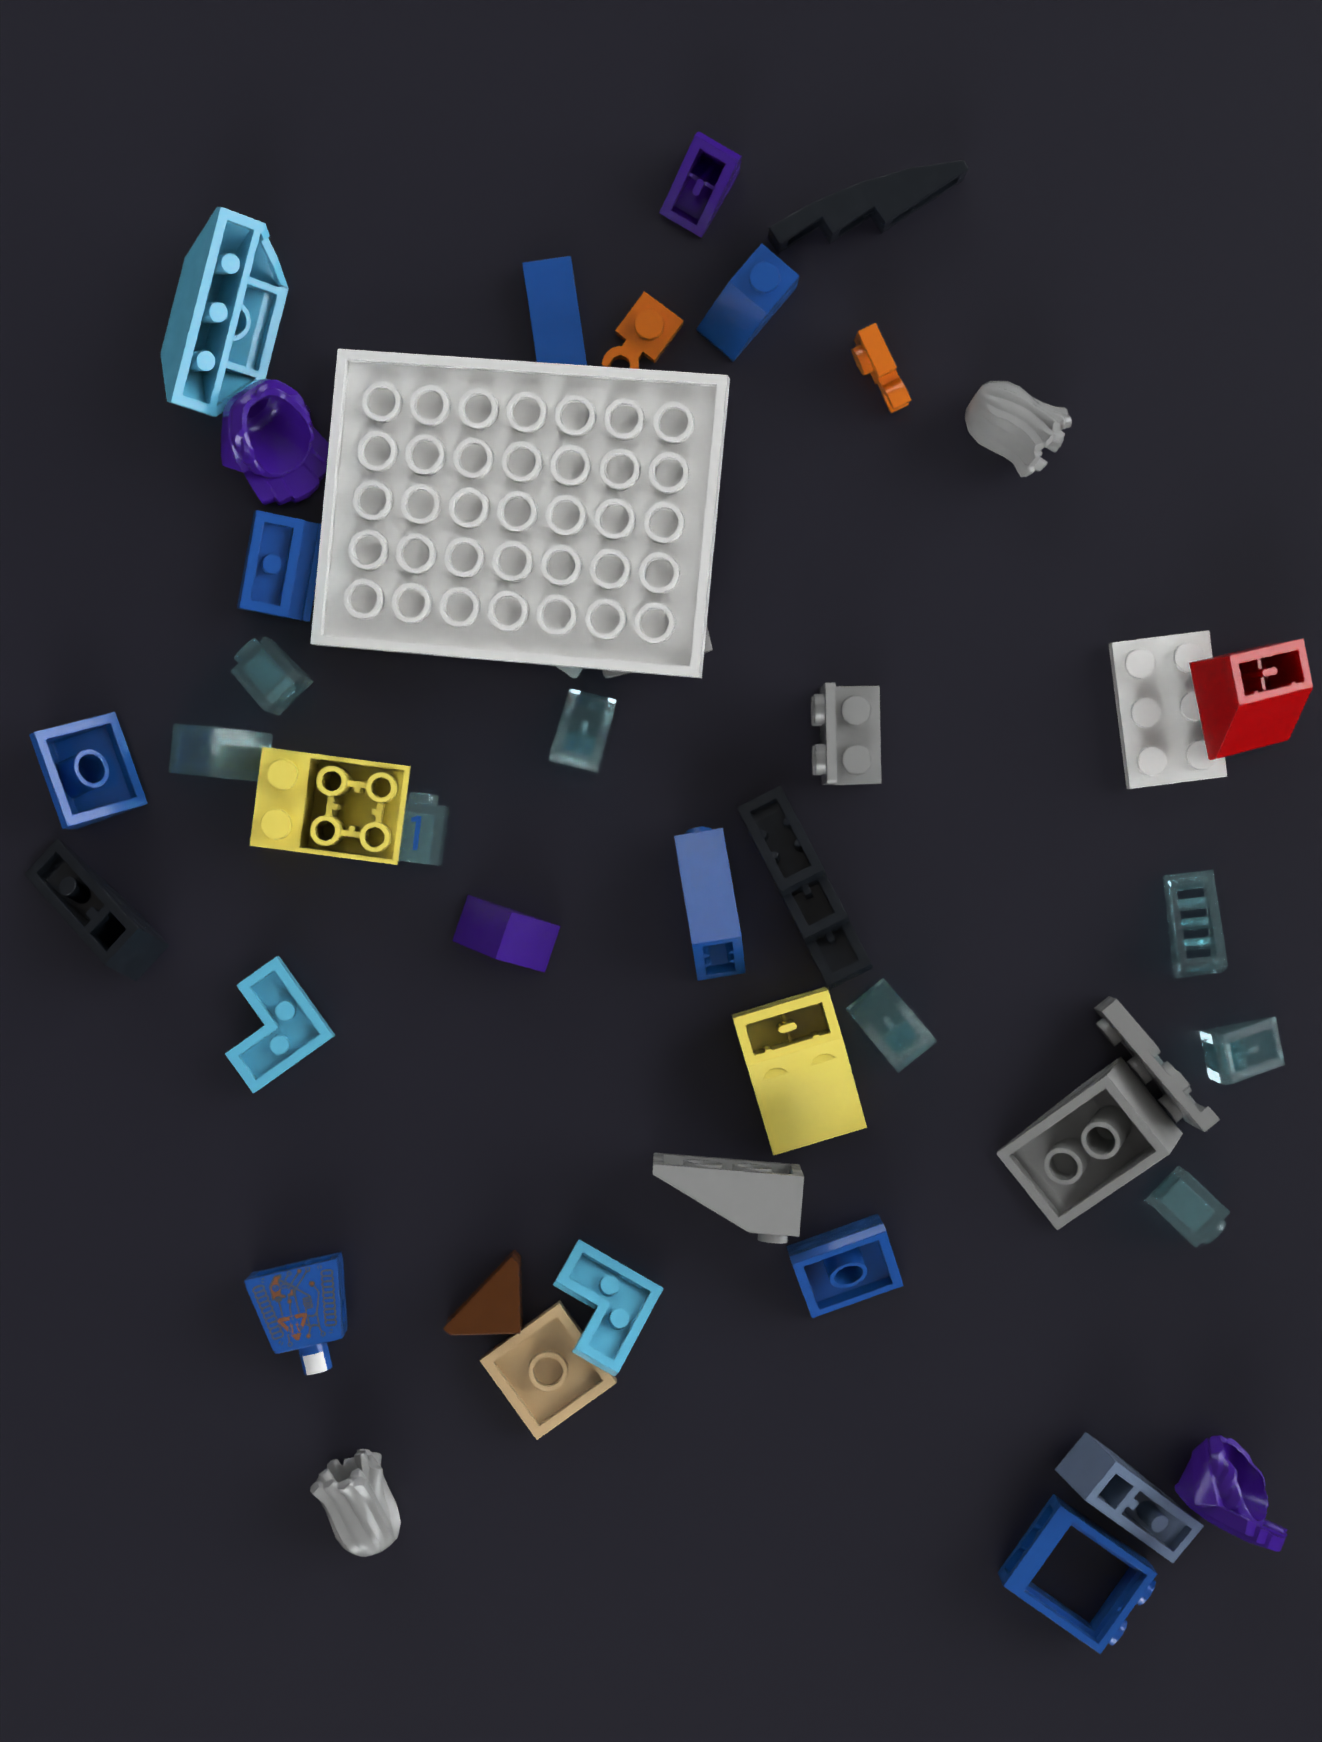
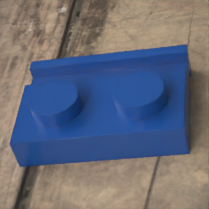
(280, 566)

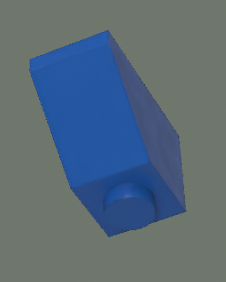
(748, 302)

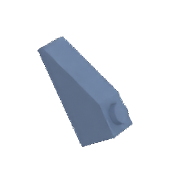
(1128, 1498)

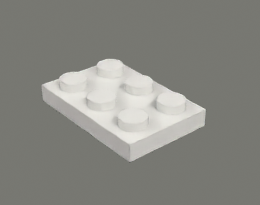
(1160, 710)

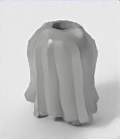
(1015, 424)
(359, 1503)

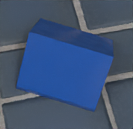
(88, 770)
(845, 1265)

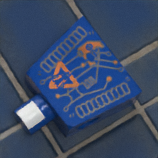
(302, 1307)

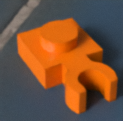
(646, 332)
(875, 358)

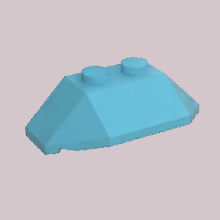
(223, 314)

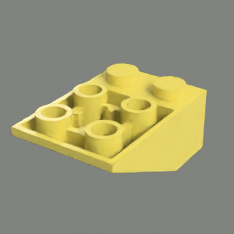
(330, 805)
(799, 1070)

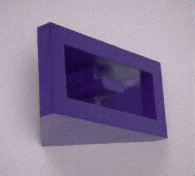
(701, 184)
(506, 934)

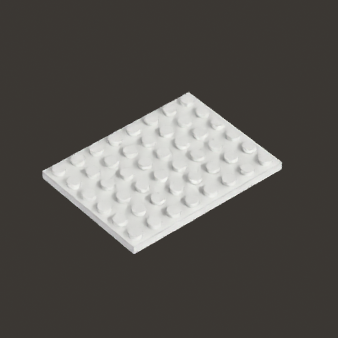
(520, 511)

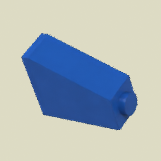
(710, 903)

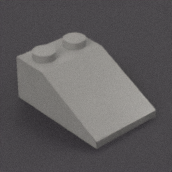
(1090, 1144)
(749, 1193)

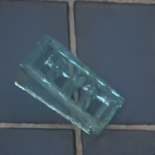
(1215, 941)

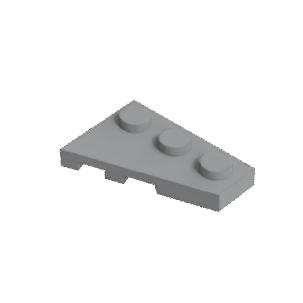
(1121, 1027)

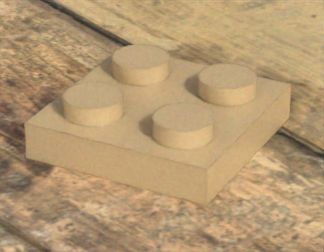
(543, 1374)

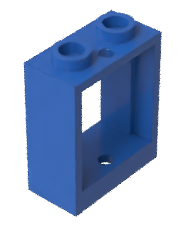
(1038, 1544)

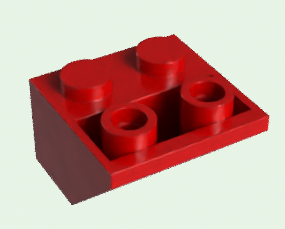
(1251, 696)

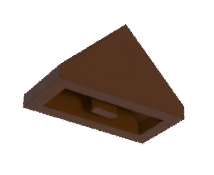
(494, 1305)

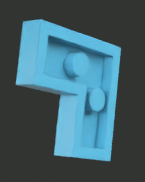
(289, 1030)
(620, 1304)

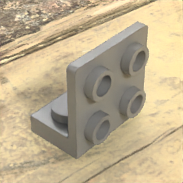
(847, 734)

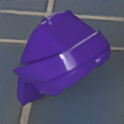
(273, 442)
(1229, 1492)

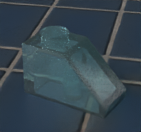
(269, 675)

